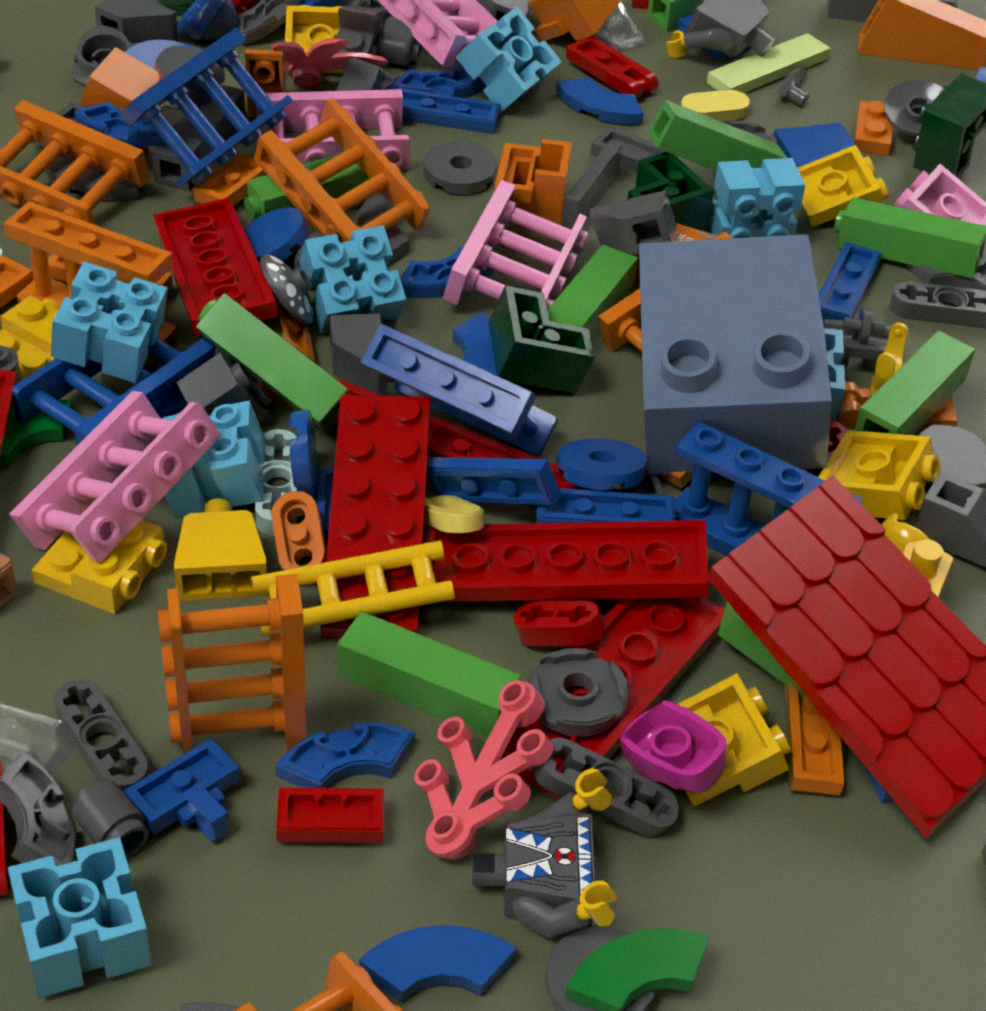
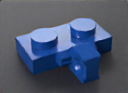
(188, 791)

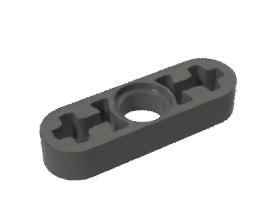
(924, 302)
(101, 719)
(626, 781)

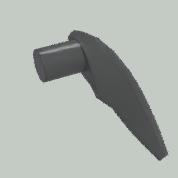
(790, 87)

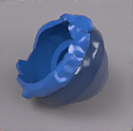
(208, 20)

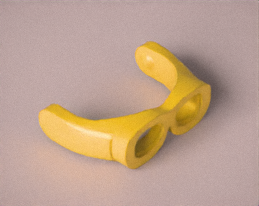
(892, 358)

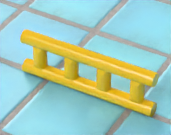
(373, 567)

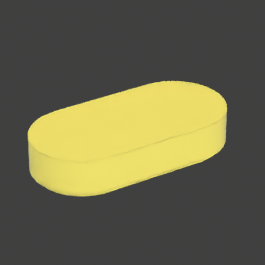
(719, 105)
(453, 514)

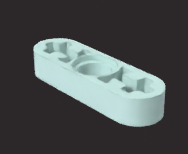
(274, 440)

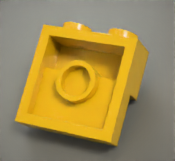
(310, 25)
(835, 181)
(29, 332)
(884, 470)
(103, 583)
(752, 747)

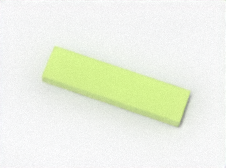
(776, 63)

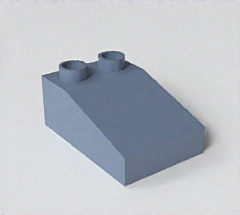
(734, 345)

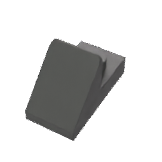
(359, 28)
(365, 76)

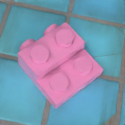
(943, 196)

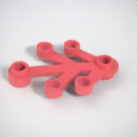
(456, 825)

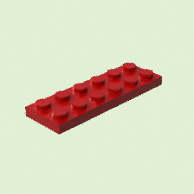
(213, 259)
(378, 492)
(575, 561)
(654, 647)

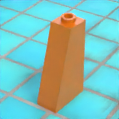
(924, 33)

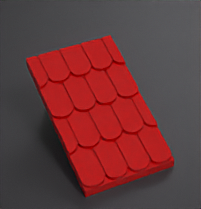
(868, 643)

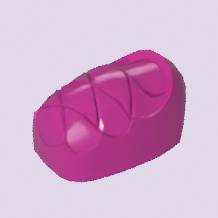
(675, 748)

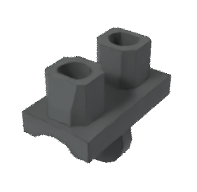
(861, 337)

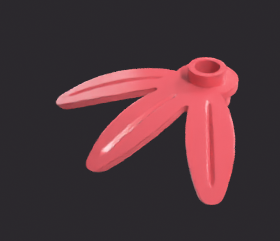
(309, 66)

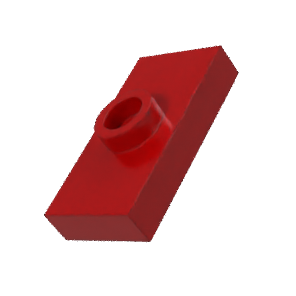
(330, 815)

